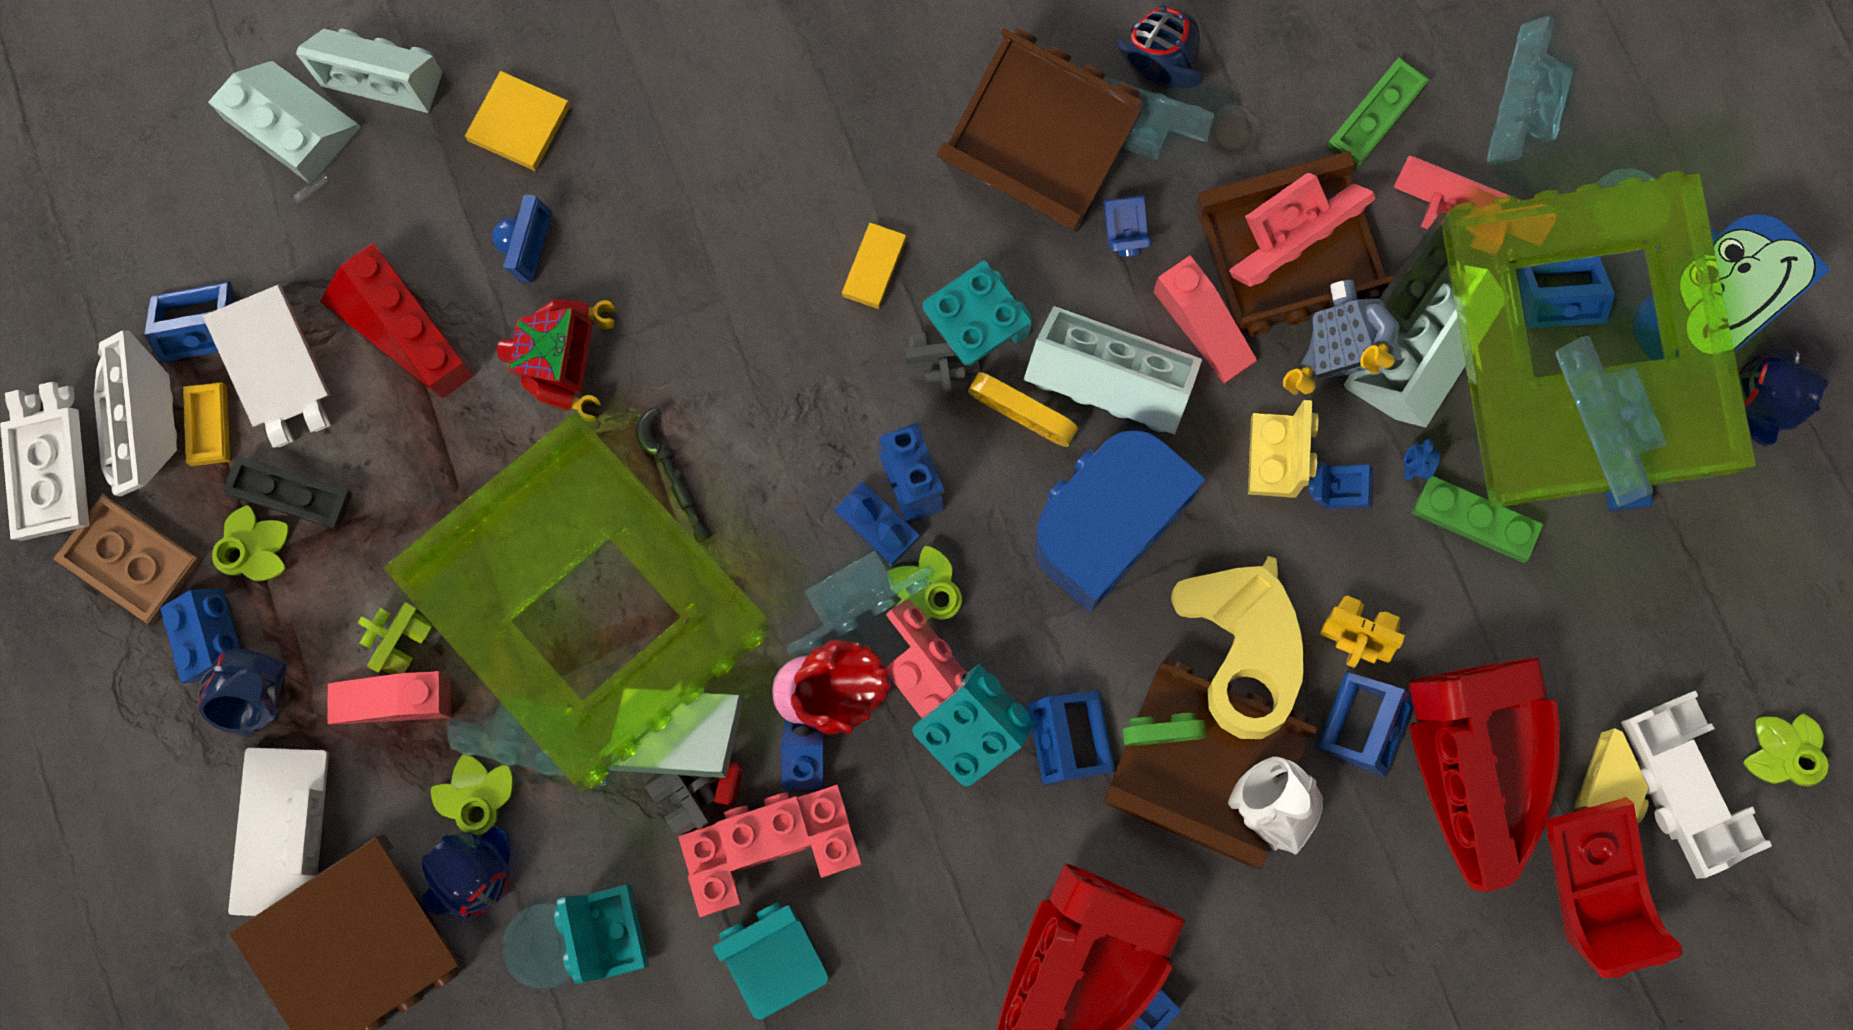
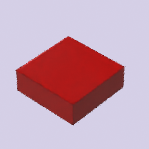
(728, 787)

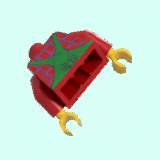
(553, 351)

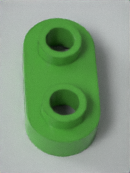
(1181, 728)

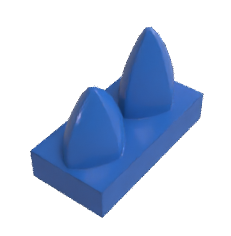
(877, 523)

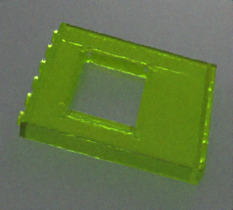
(1530, 424)
(524, 538)

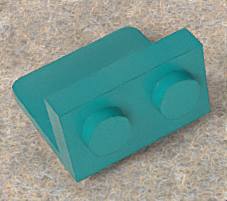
(977, 313)
(974, 727)
(601, 934)
(771, 960)

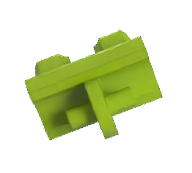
(386, 656)

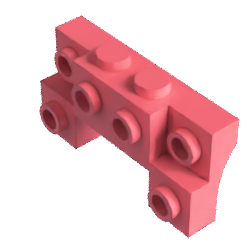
(765, 835)

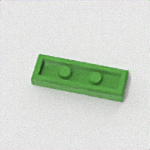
(1378, 111)

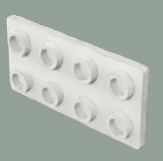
(277, 826)

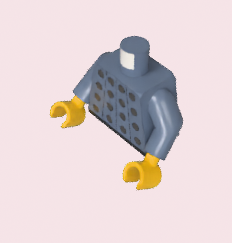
(1347, 340)

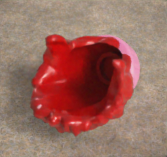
(831, 687)

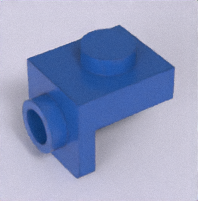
(1126, 225)
(1342, 486)

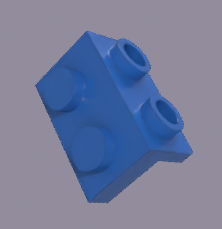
(198, 631)

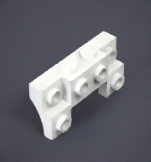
(1684, 790)

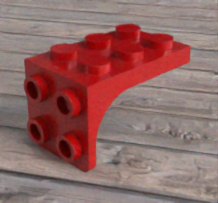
(1607, 891)

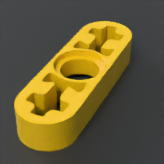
(1023, 409)

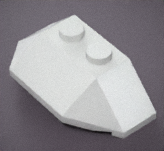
(132, 413)

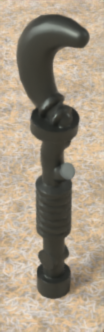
(664, 454)

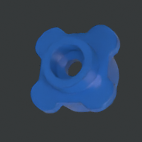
(1421, 460)

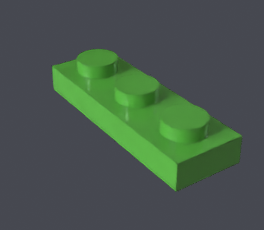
(1474, 519)

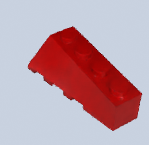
(387, 313)

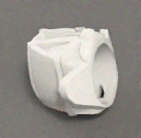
(1275, 810)

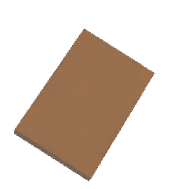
(127, 560)

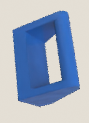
(1566, 304)
(185, 335)
(1386, 730)
(1054, 741)

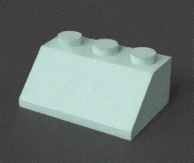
(372, 68)
(284, 118)

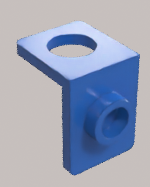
(801, 758)

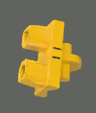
(1361, 636)

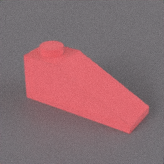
(1204, 318)
(390, 698)

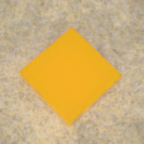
(517, 121)

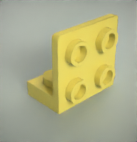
(1281, 452)

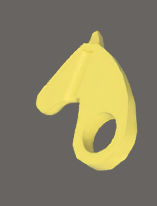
(1265, 645)

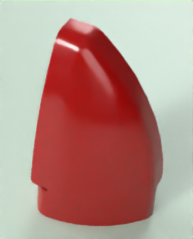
(1488, 763)
(1090, 957)

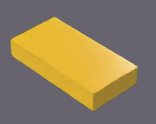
(874, 265)
(206, 424)

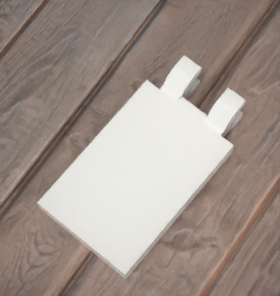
(270, 363)
(43, 463)

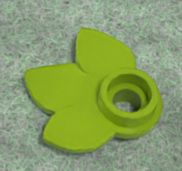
(257, 546)
(940, 582)
(1782, 749)
(470, 789)

